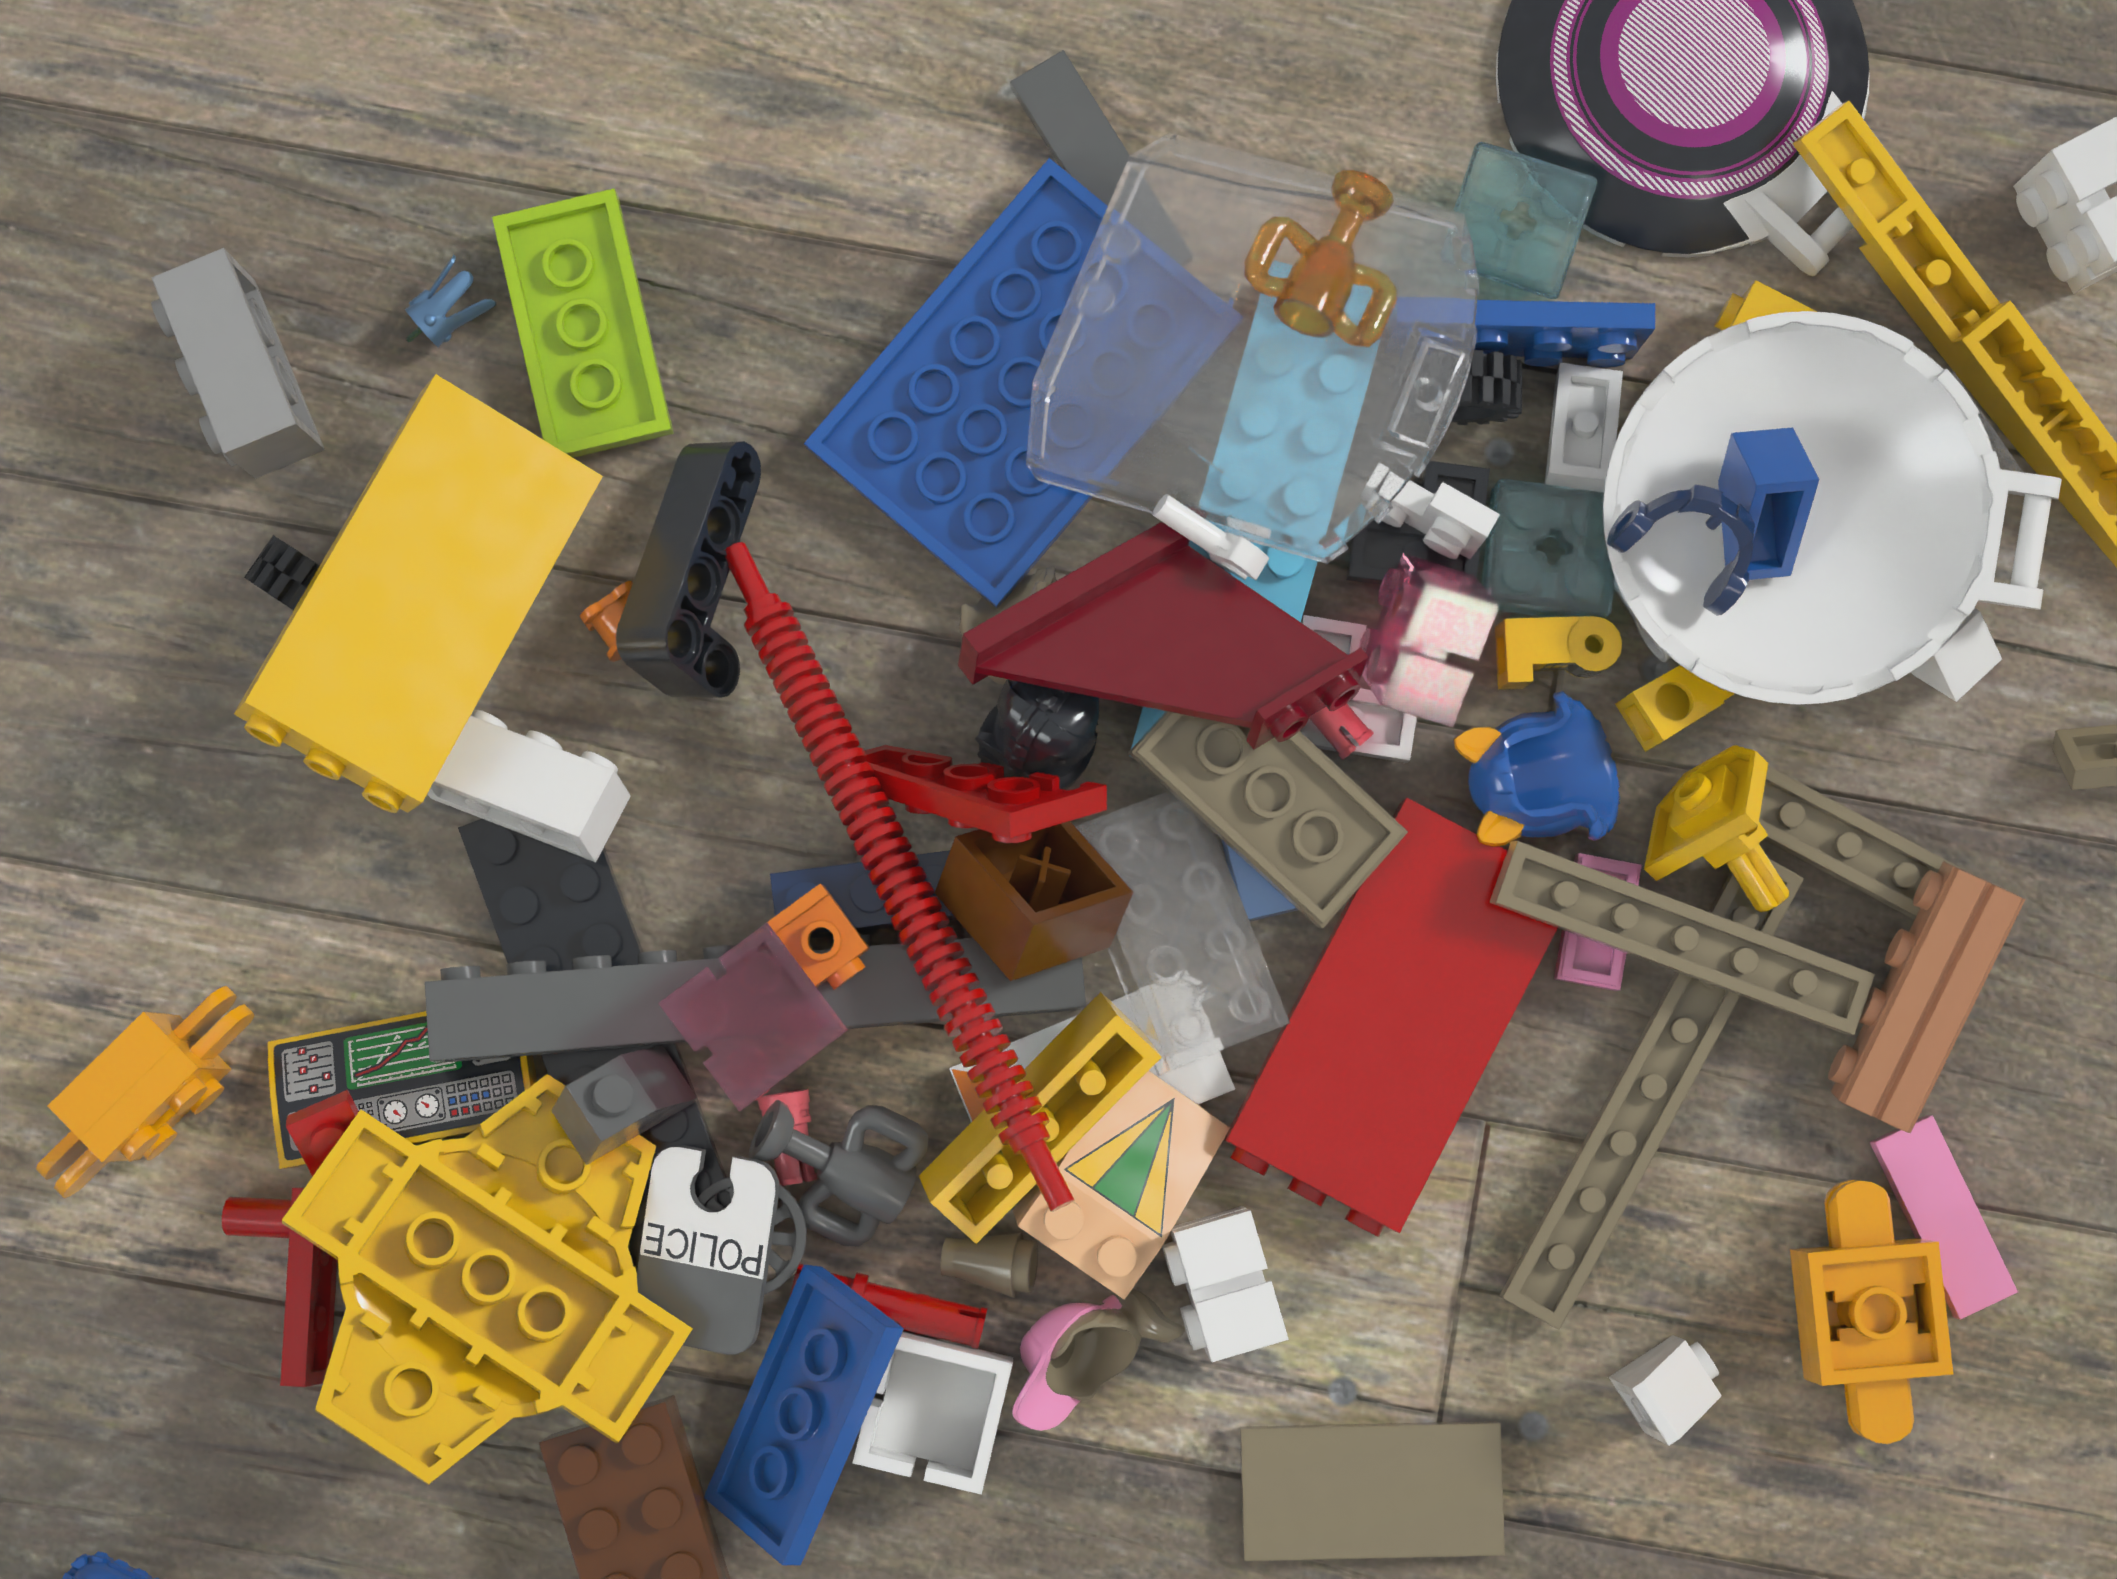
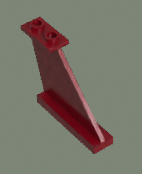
(1167, 635)

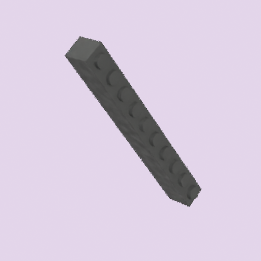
(619, 1005)

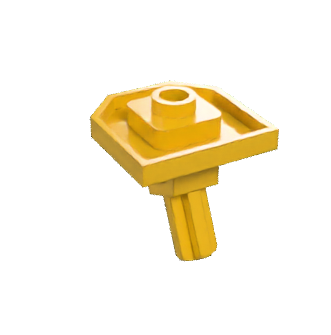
(1716, 817)

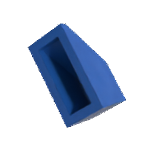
(1777, 488)

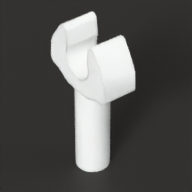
(1225, 549)

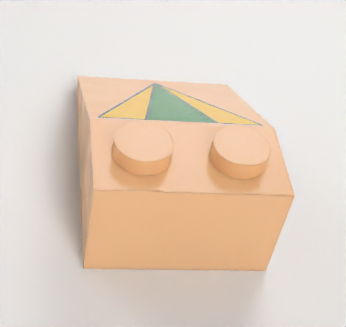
(1127, 1183)

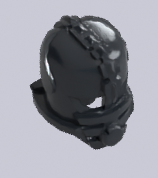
(1040, 732)

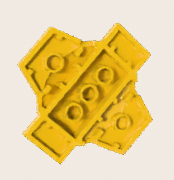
(483, 1283)

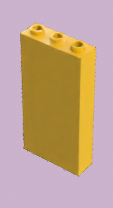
(418, 598)

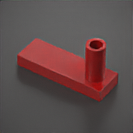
(308, 1286)

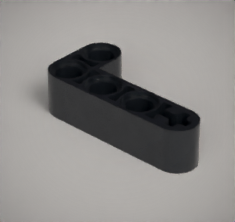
(684, 571)

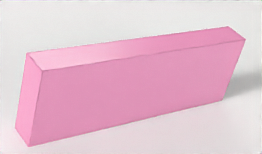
(1945, 1212)

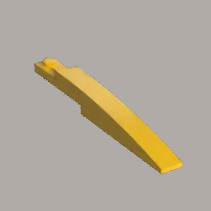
(1965, 322)

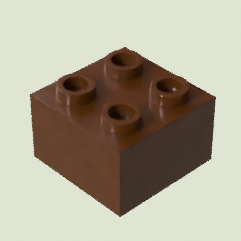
(1033, 898)

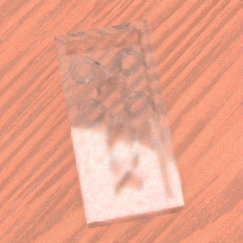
(1184, 936)

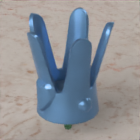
(430, 310)

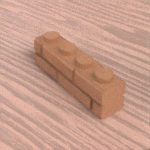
(1925, 996)

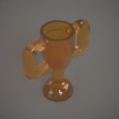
(1324, 274)

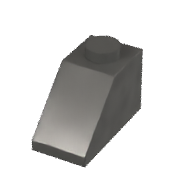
(621, 1101)

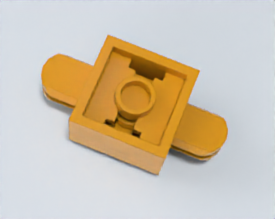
(142, 1088)
(1870, 1311)

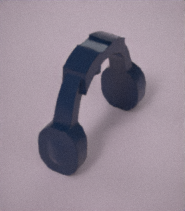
(1640, 517)

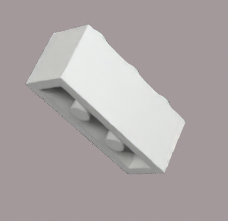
(532, 786)

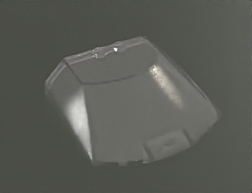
(1196, 389)

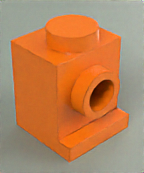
(816, 911)

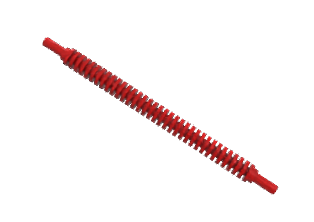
(894, 869)

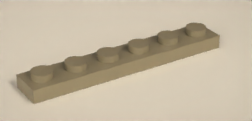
(1682, 938)

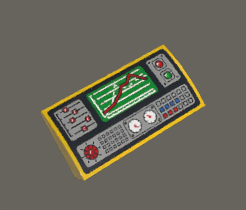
(390, 1079)

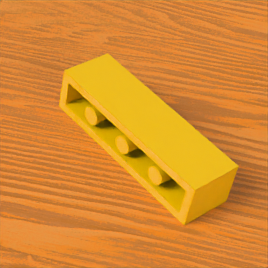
(1077, 1084)

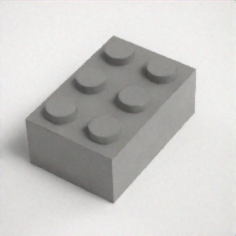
(235, 364)

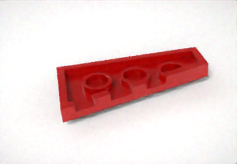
(980, 794)

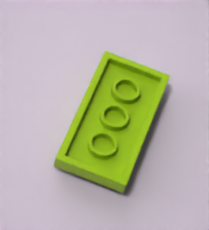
(582, 324)

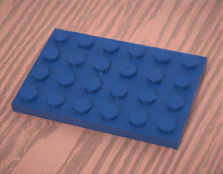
(946, 406)

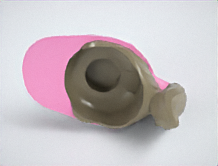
(1080, 1349)

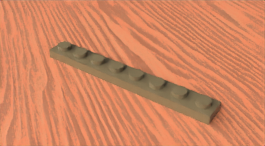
(1631, 1126)

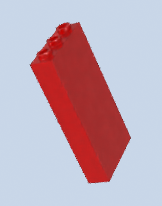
(1392, 1027)

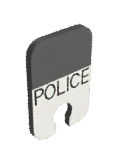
(705, 1261)

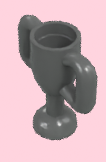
(849, 1169)

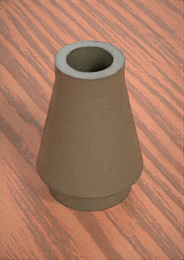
(996, 1262)

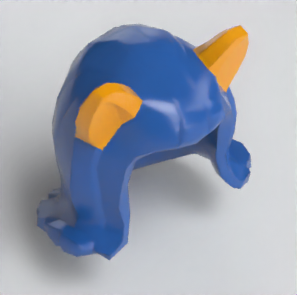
(1542, 774)

